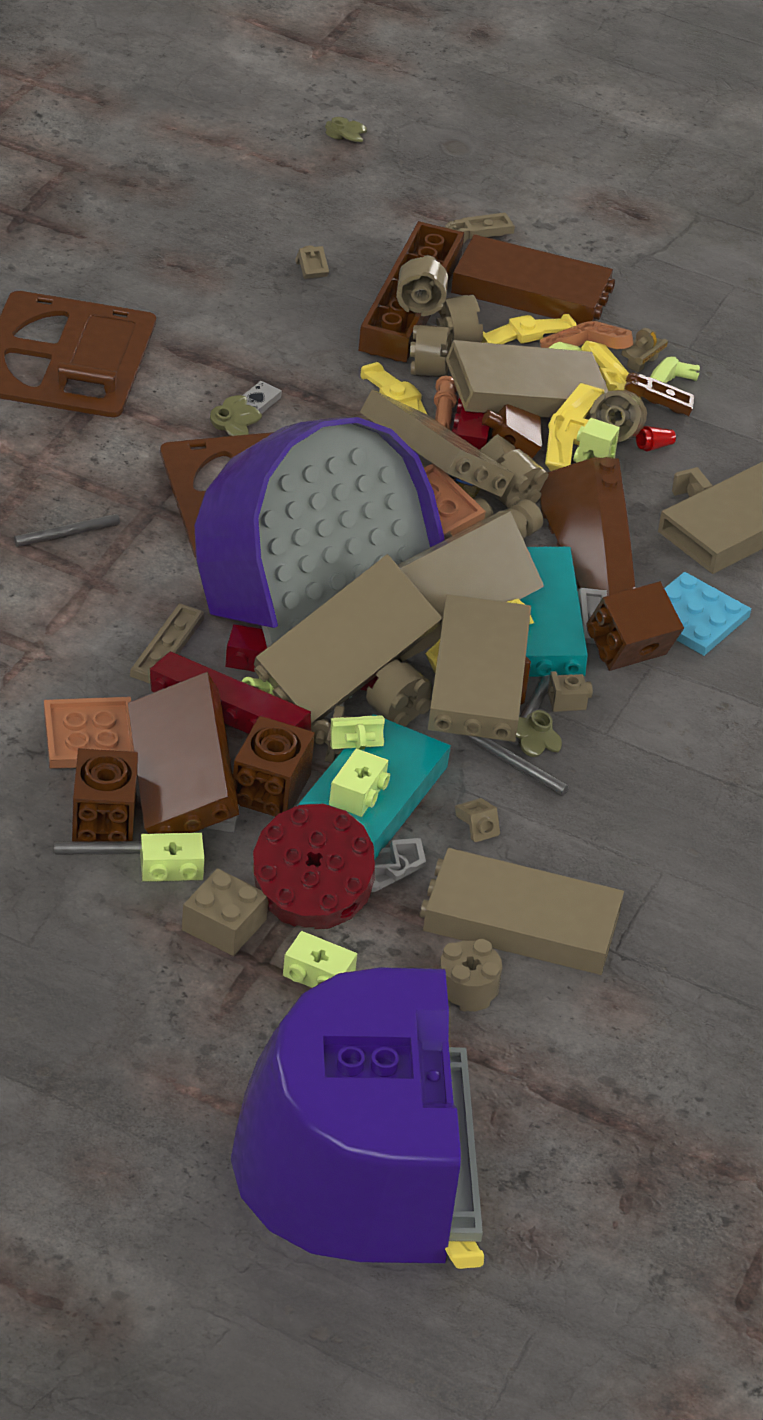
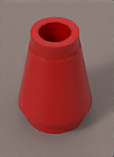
(653, 438)

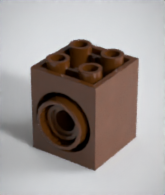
(634, 625)
(273, 766)
(104, 795)

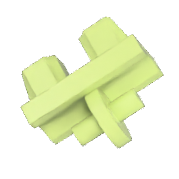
(357, 732)

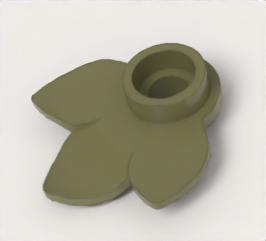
(342, 127)
(237, 416)
(537, 734)

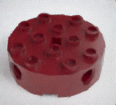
(288, 860)

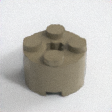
(422, 285)
(461, 317)
(430, 350)
(632, 410)
(527, 478)
(400, 693)
(471, 973)

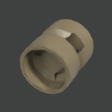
(527, 517)

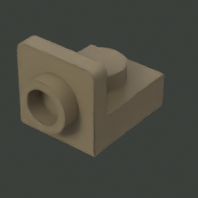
(312, 262)
(690, 481)
(481, 818)

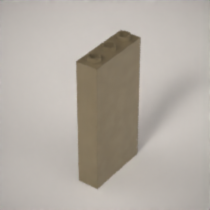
(519, 376)
(437, 443)
(720, 521)
(477, 563)
(348, 640)
(480, 668)
(522, 910)

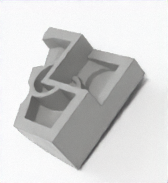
(398, 861)

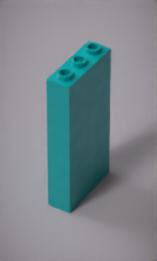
(557, 634)
(413, 767)

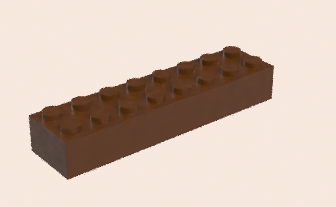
(388, 327)

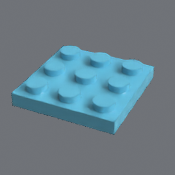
(704, 612)

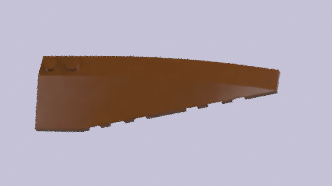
(590, 516)

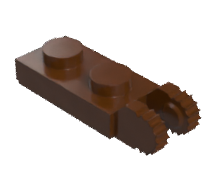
(660, 393)

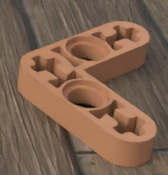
(593, 331)

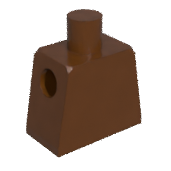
(516, 427)

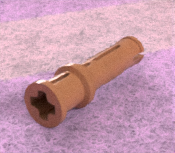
(445, 400)

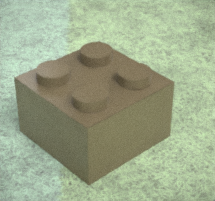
(224, 912)

